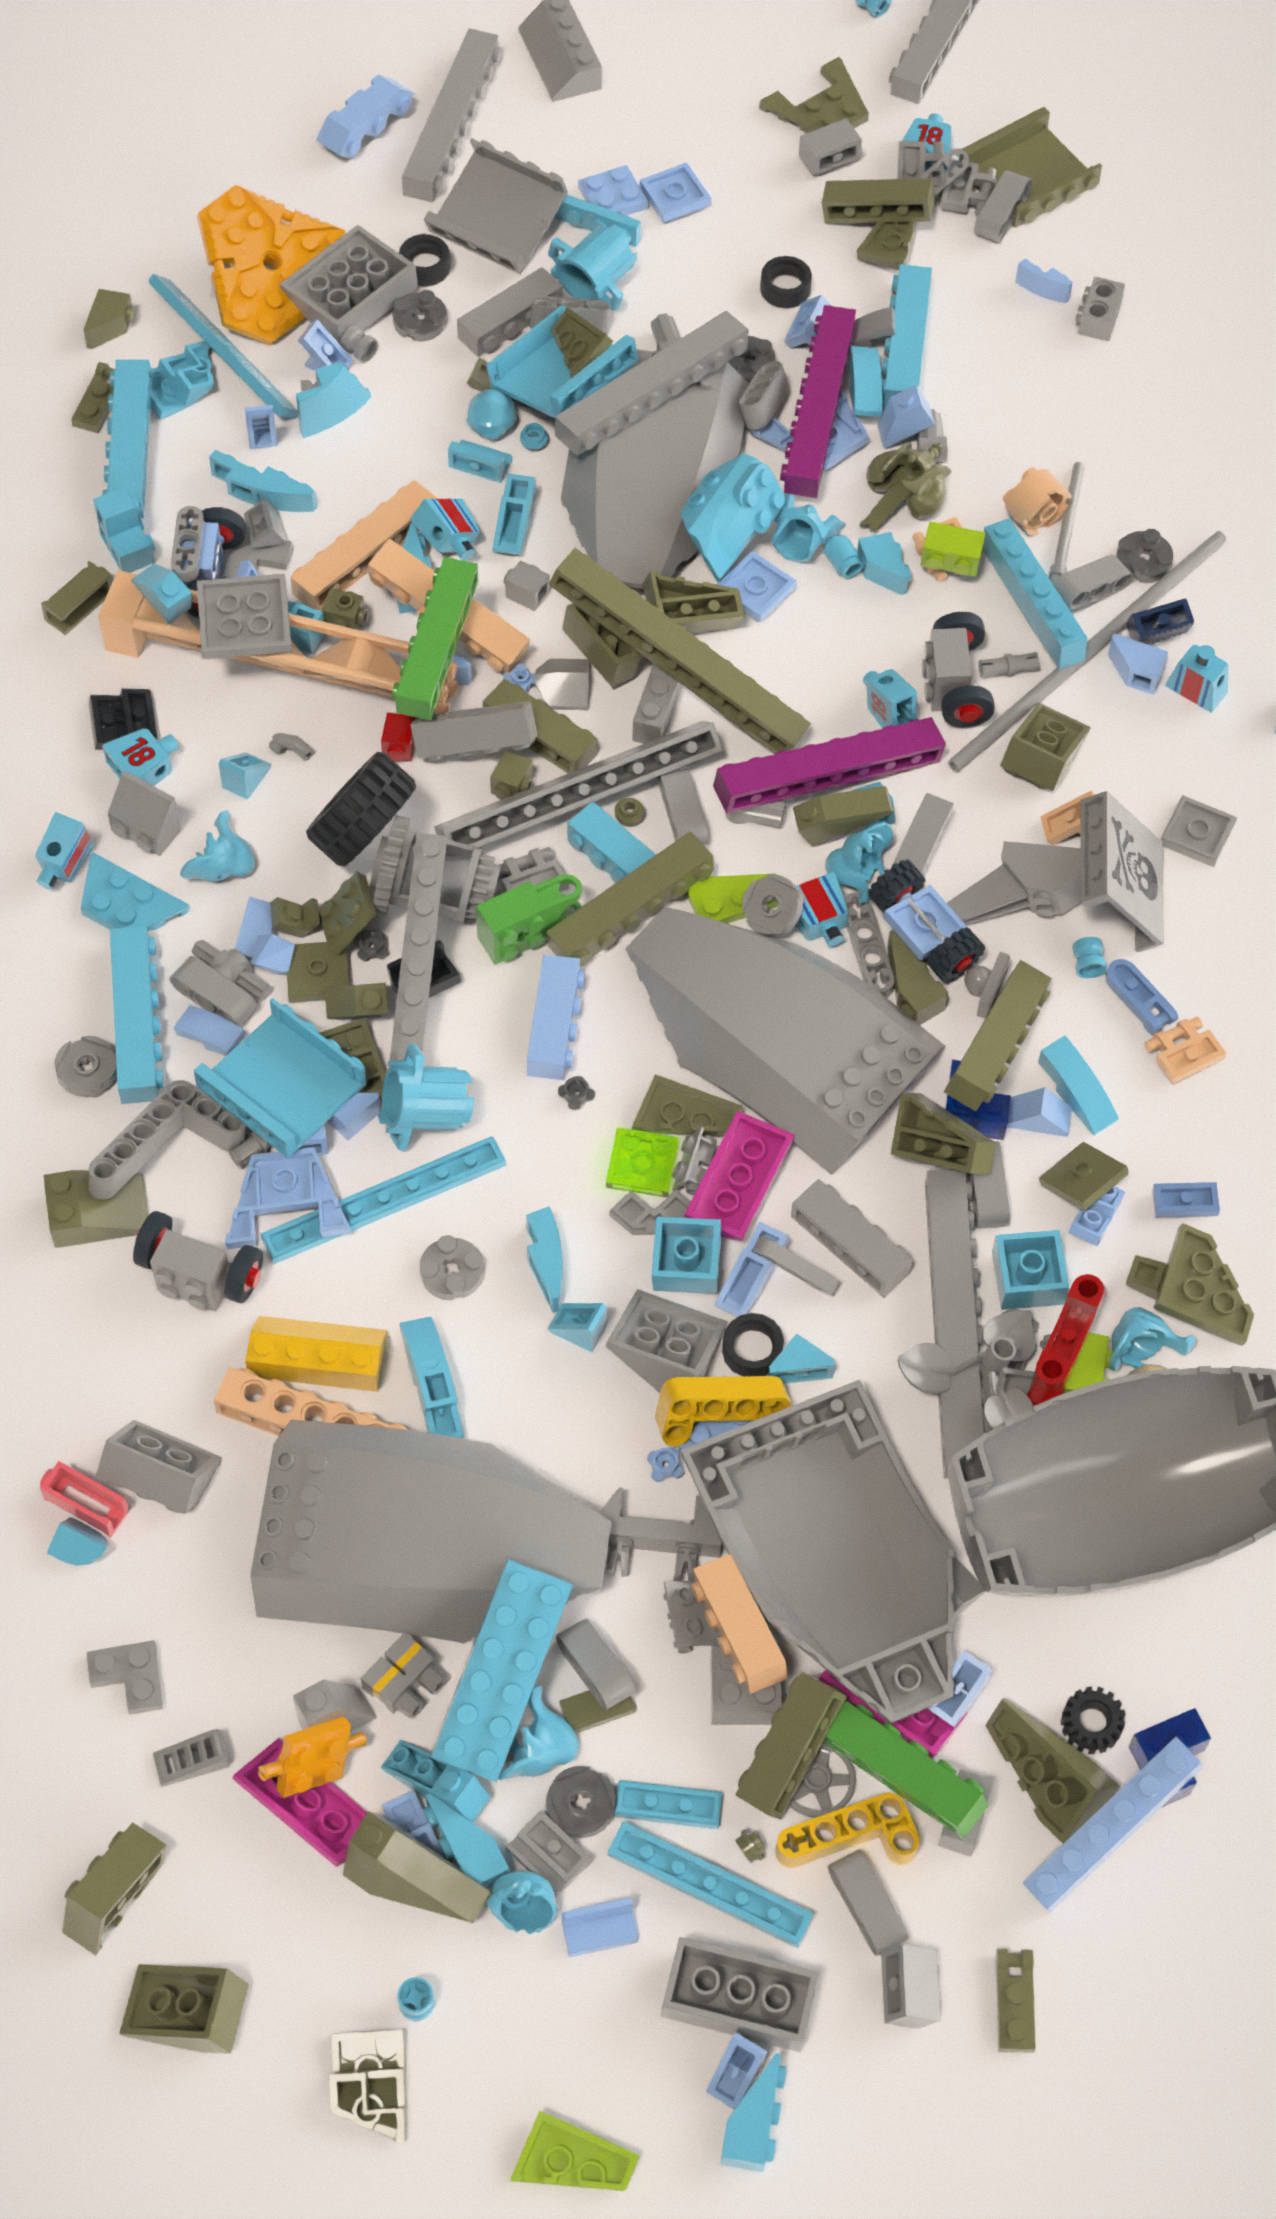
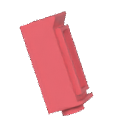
(56, 1481)

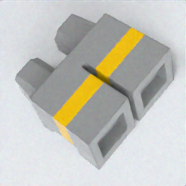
(401, 1674)

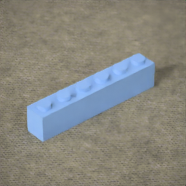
(1113, 1824)

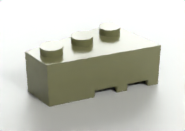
(110, 1885)

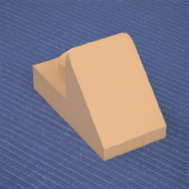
(1063, 820)

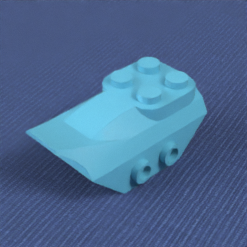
(730, 509)

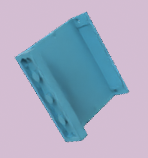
(537, 376)
(283, 1080)

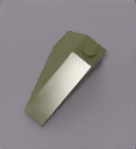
(1056, 1775)
(404, 1870)

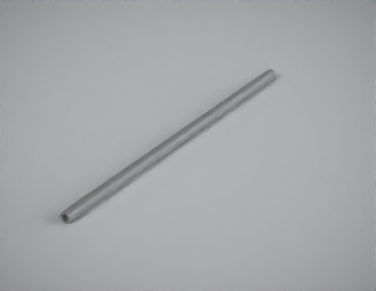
(1097, 642)

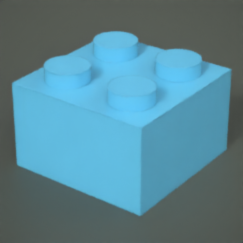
(686, 1255)
(1030, 1269)

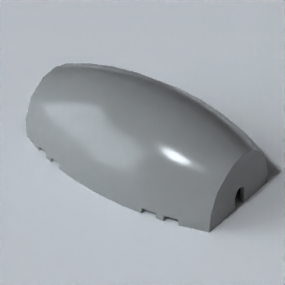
(1120, 1482)

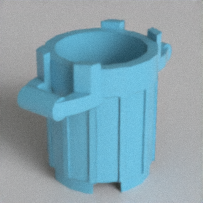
(594, 264)
(423, 1097)

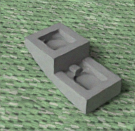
(873, 326)

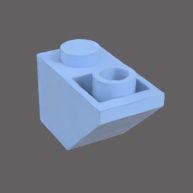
(1137, 662)

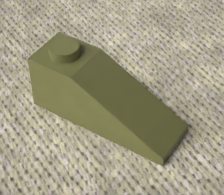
(840, 813)

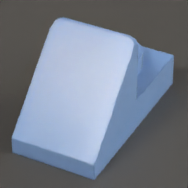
(322, 347)

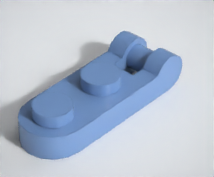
(1140, 995)

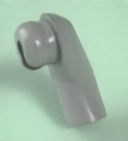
(293, 742)

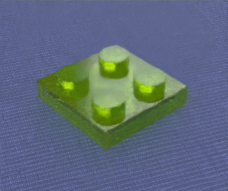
(642, 1162)

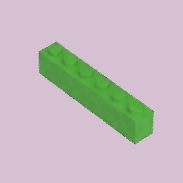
(436, 638)
(906, 1769)

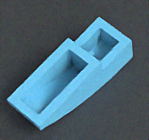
(865, 381)
(514, 514)
(1078, 1085)
(545, 1255)

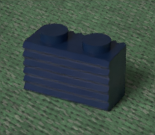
(1160, 622)

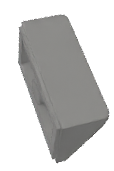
(264, 525)

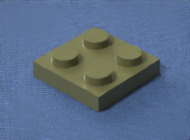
(347, 912)

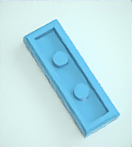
(668, 1804)

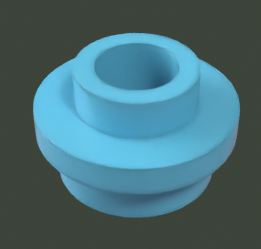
(533, 436)

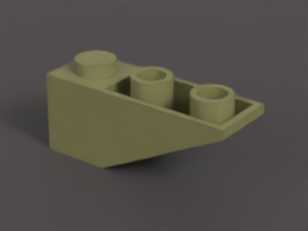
(914, 986)

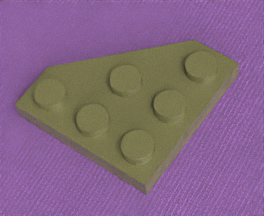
(1202, 1288)

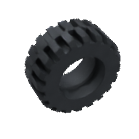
(361, 809)

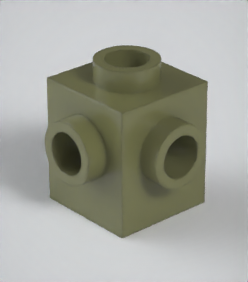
(344, 609)

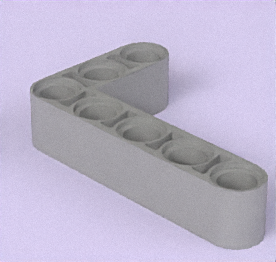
(174, 1107)

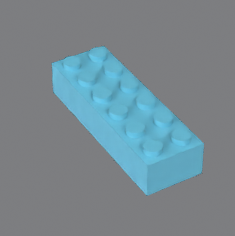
(501, 1670)

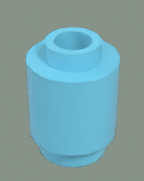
(843, 556)

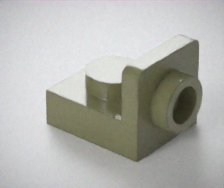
(293, 917)

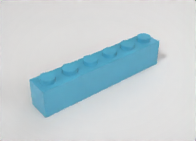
(907, 344)
(129, 428)
(1035, 594)
(134, 1014)

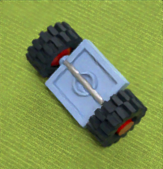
(925, 921)

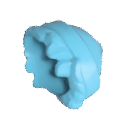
(491, 413)
(523, 1901)

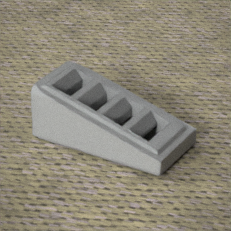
(187, 1746)

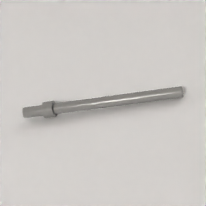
(1059, 567)

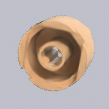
(1036, 500)

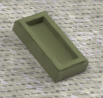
(585, 1713)

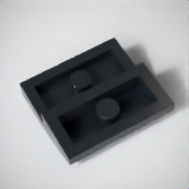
(121, 715)

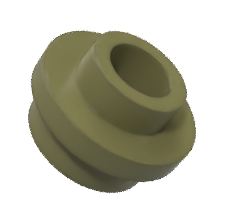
(629, 818)
(751, 1845)

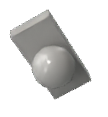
(987, 983)

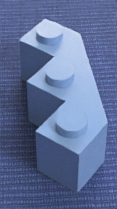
(364, 115)

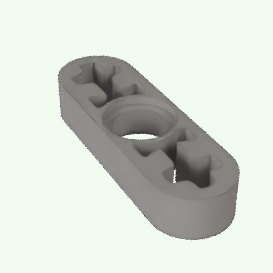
(947, 160)
(183, 533)
(795, 1265)

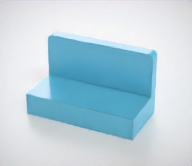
(478, 460)

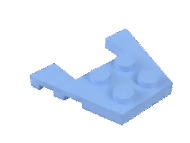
(846, 435)
(285, 1185)

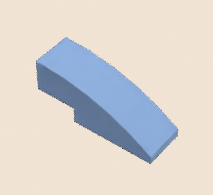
(749, 1274)

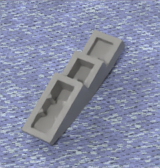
(925, 832)

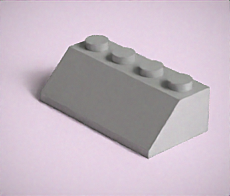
(561, 50)

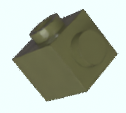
(511, 775)

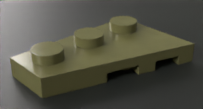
(888, 244)
(683, 1110)

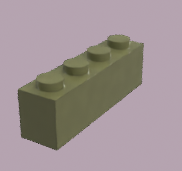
(878, 200)
(557, 736)
(790, 1745)

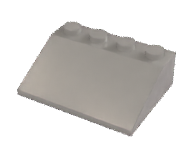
(351, 282)

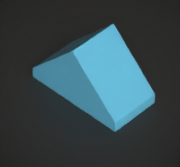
(242, 773)
(580, 1323)
(802, 1363)

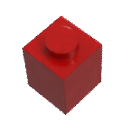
(397, 737)

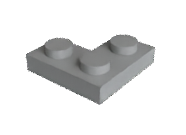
(132, 1665)

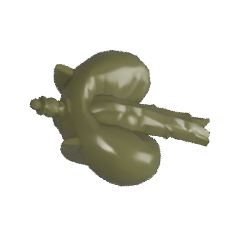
(909, 477)

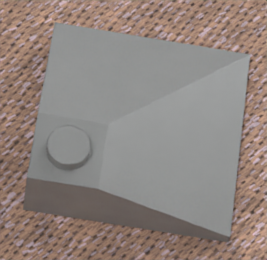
(665, 1339)

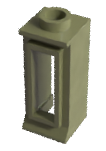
(77, 598)

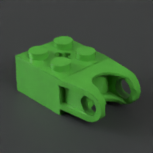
(522, 916)

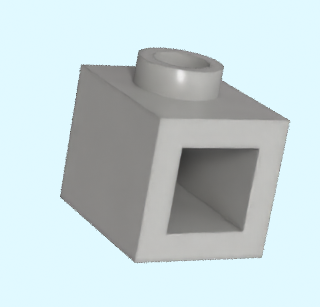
(527, 585)

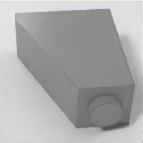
(329, 1701)

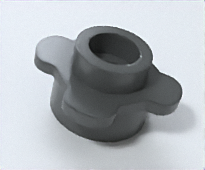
(371, 937)
(576, 1084)

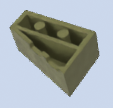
(694, 604)
(604, 649)
(939, 1138)

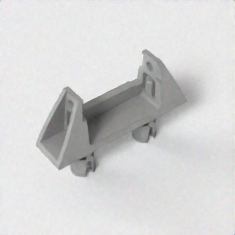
(660, 1535)

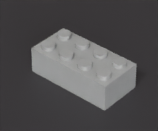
(739, 1994)

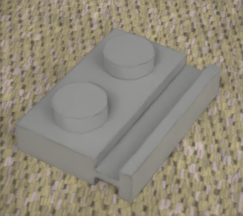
(548, 1852)

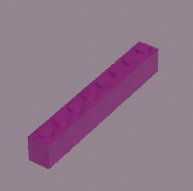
(819, 401)
(828, 764)

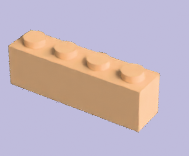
(739, 1624)

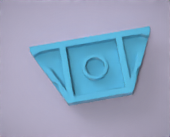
(124, 900)

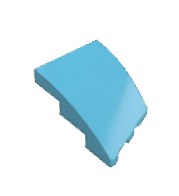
(181, 380)
(332, 401)

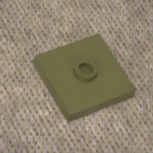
(313, 969)
(1083, 1175)

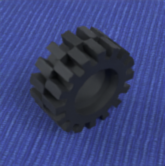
(1093, 1700)

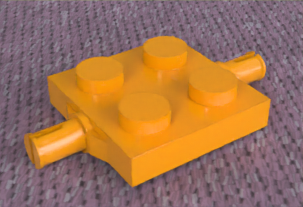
(312, 1757)

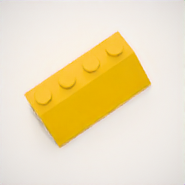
(316, 1353)

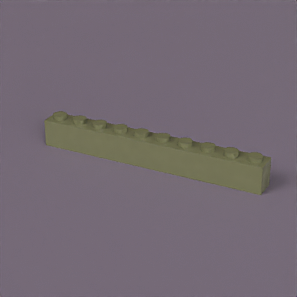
(678, 652)

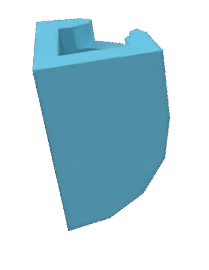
(77, 1543)

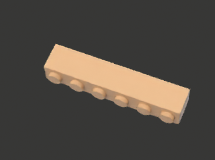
(351, 552)
(483, 630)

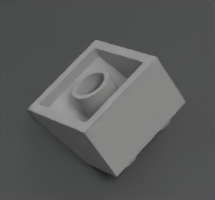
(143, 814)

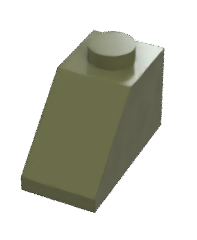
(108, 317)
(356, 1000)

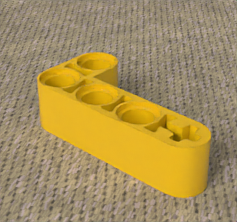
(715, 1399)
(846, 1837)

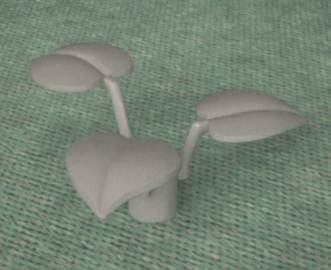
(1008, 1340)

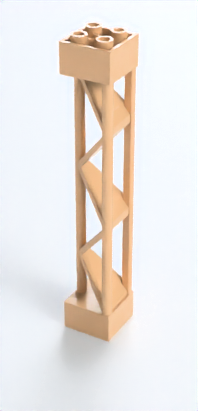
(353, 662)

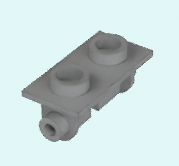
(696, 1151)

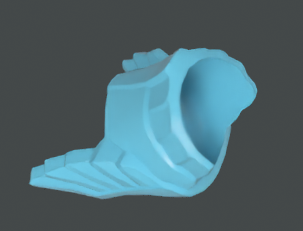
(802, 531)

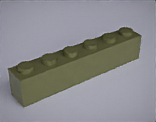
(632, 900)
(998, 1035)

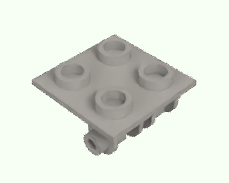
(687, 1617)

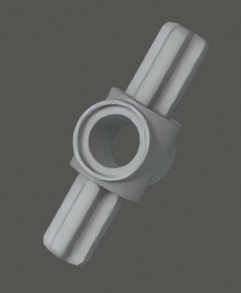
(233, 966)

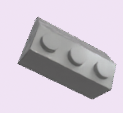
(157, 1466)

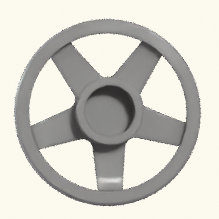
(819, 1779)

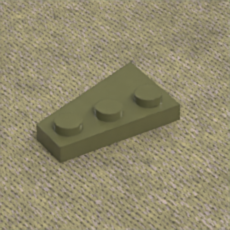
(578, 341)

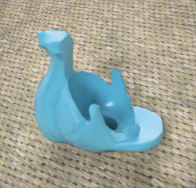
(221, 857)
(860, 857)
(1141, 1336)
(545, 1742)

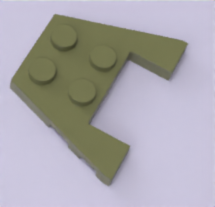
(824, 108)

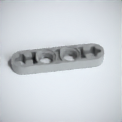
(868, 945)

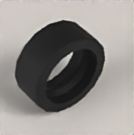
(430, 245)
(785, 266)
(745, 1323)

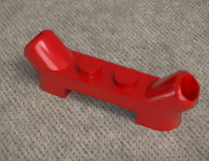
(1067, 1338)

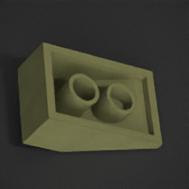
(1044, 746)
(82, 1219)
(185, 2007)

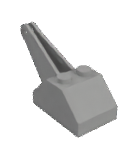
(1031, 877)

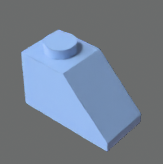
(904, 416)

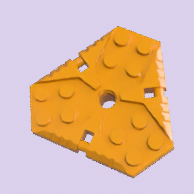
(248, 234)

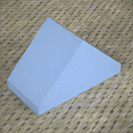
(1040, 1112)
(355, 1114)
(969, 1680)
(736, 2071)

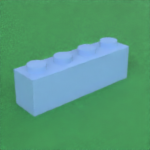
(553, 1017)

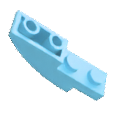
(252, 486)
(431, 1377)

